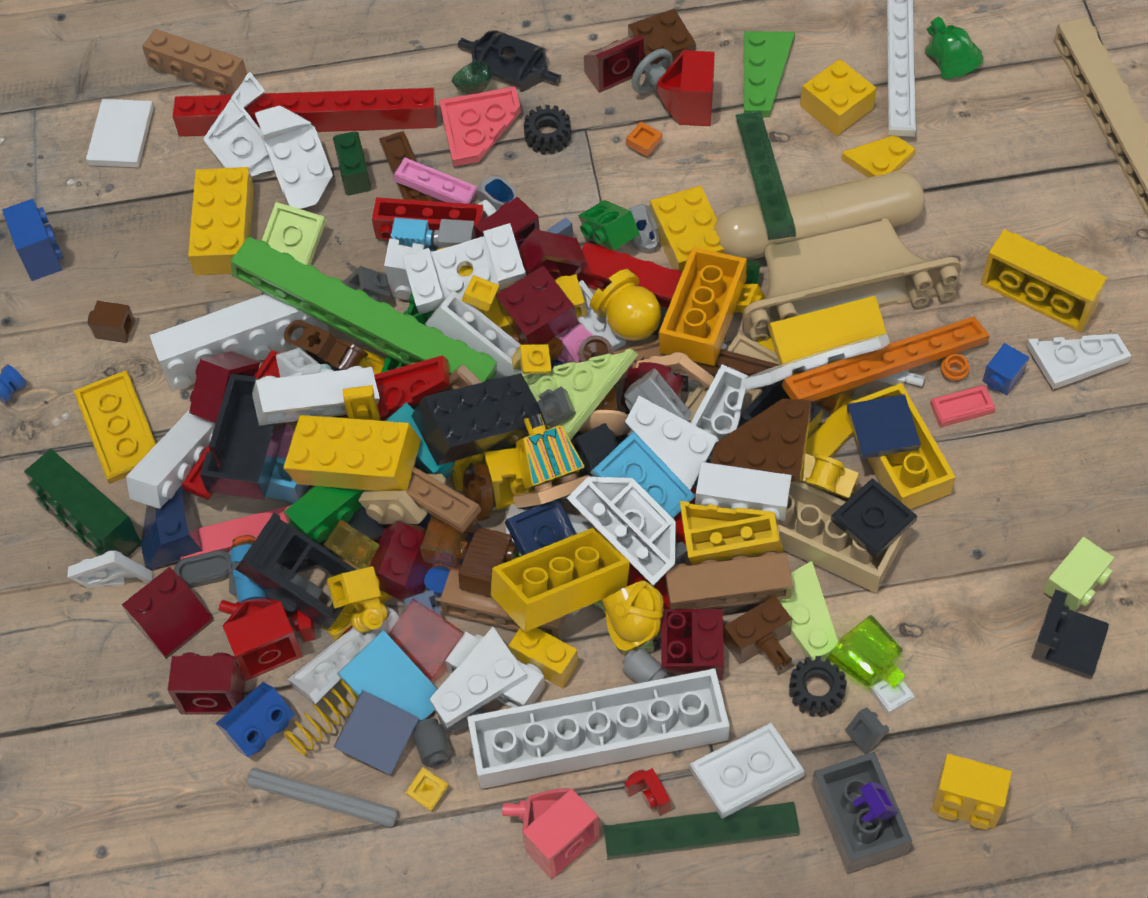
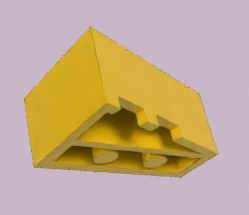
(728, 532)

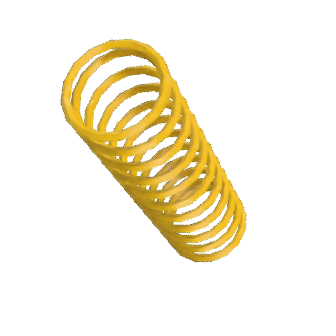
(287, 733)

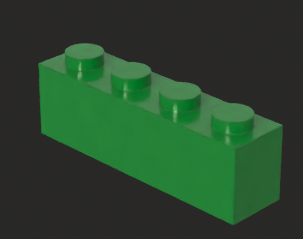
(322, 509)

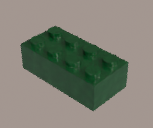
(81, 506)

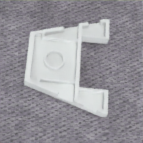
(235, 135)

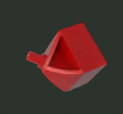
(259, 635)

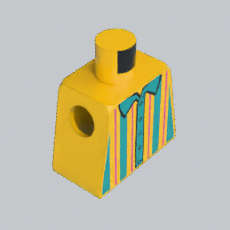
(545, 453)

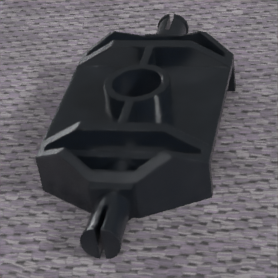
(524, 68)

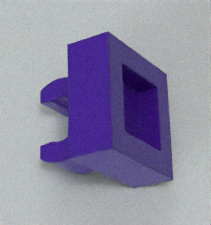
(878, 801)

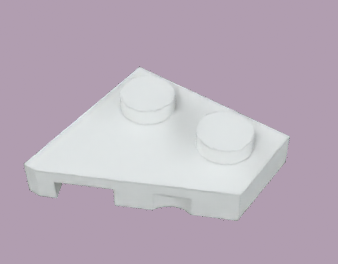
(108, 570)

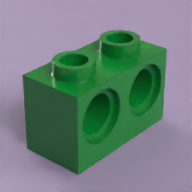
(608, 225)

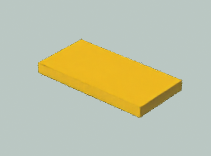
(826, 329)
(115, 424)

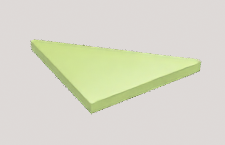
(585, 383)

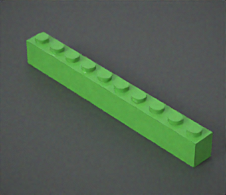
(352, 310)

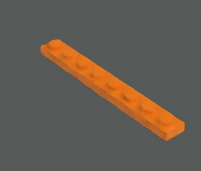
(886, 361)

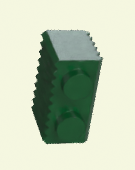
(352, 163)

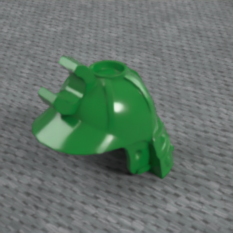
(952, 49)

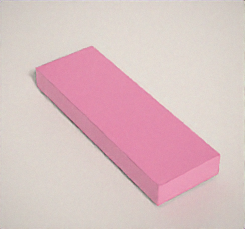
(434, 182)

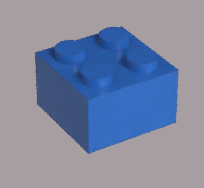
(33, 239)

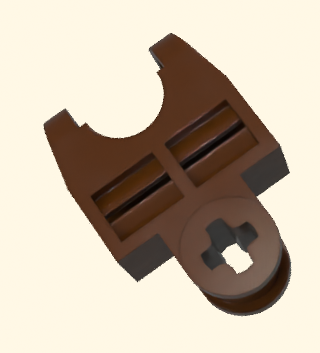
(324, 346)

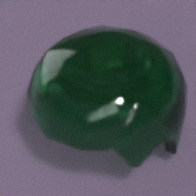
(472, 78)

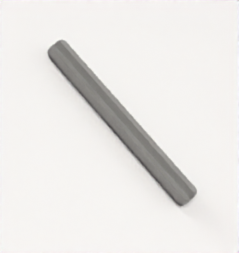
(322, 797)

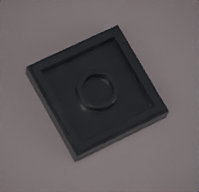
(874, 518)

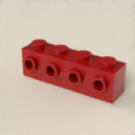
(388, 209)

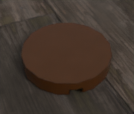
(478, 488)

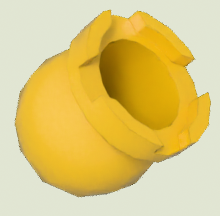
(628, 308)

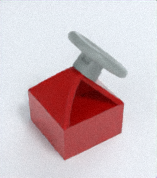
(682, 84)

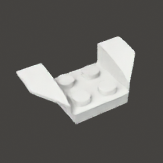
(295, 156)

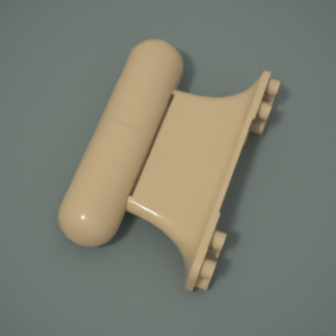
(839, 251)

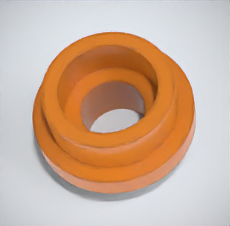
(957, 361)

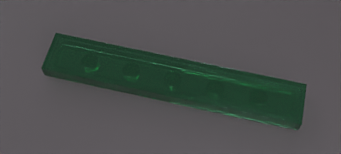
(700, 831)

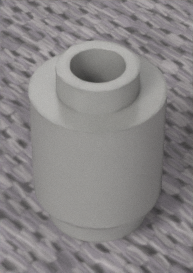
(642, 667)

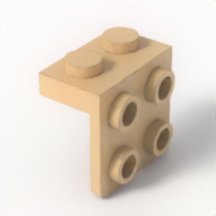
(394, 506)

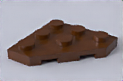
(770, 440)

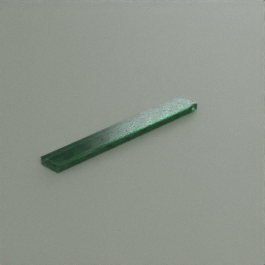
(765, 176)

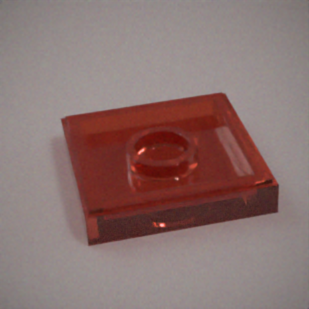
(424, 637)

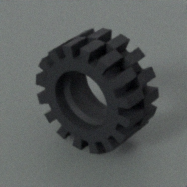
(544, 118)
(813, 703)

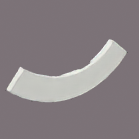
(815, 360)

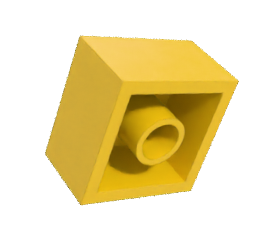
(838, 97)
(971, 792)

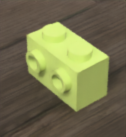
(1080, 574)

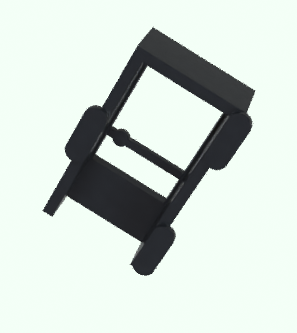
(265, 552)

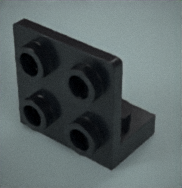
(1070, 638)

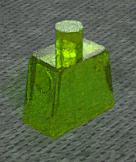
(869, 654)

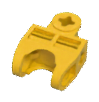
(829, 476)

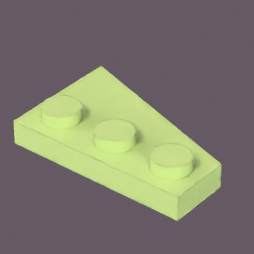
(811, 620)

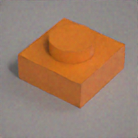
(644, 139)

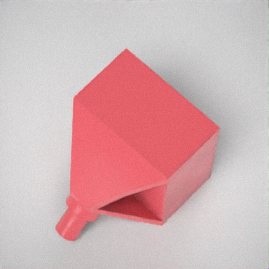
(555, 827)

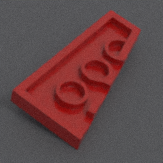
(410, 384)

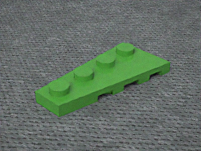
(764, 67)

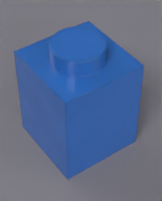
(1005, 369)

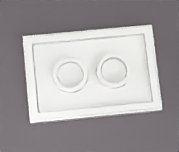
(120, 133)
(746, 770)

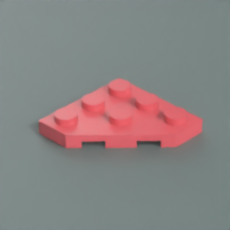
(477, 122)

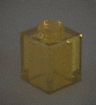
(352, 545)

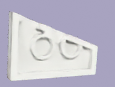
(1077, 359)
(477, 680)

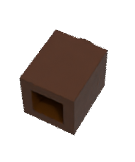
(111, 321)

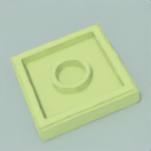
(294, 232)

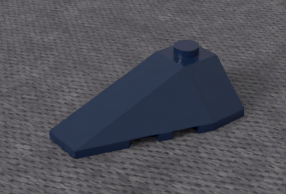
(170, 531)

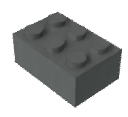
(858, 841)

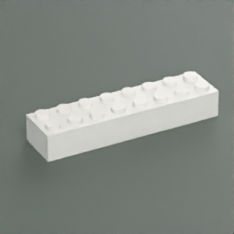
(598, 728)

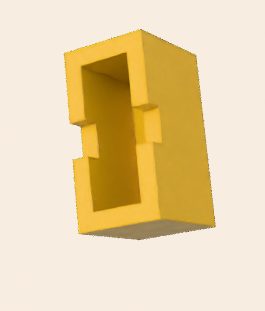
(549, 654)

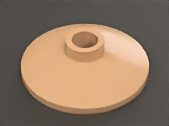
(613, 419)

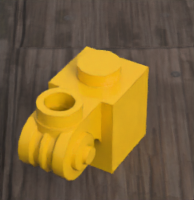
(362, 591)

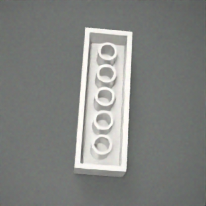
(244, 328)

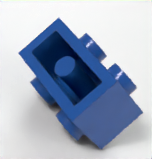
(256, 719)

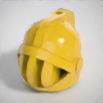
(633, 615)

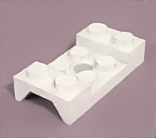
(436, 273)

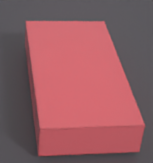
(962, 406)

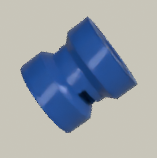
(10, 382)

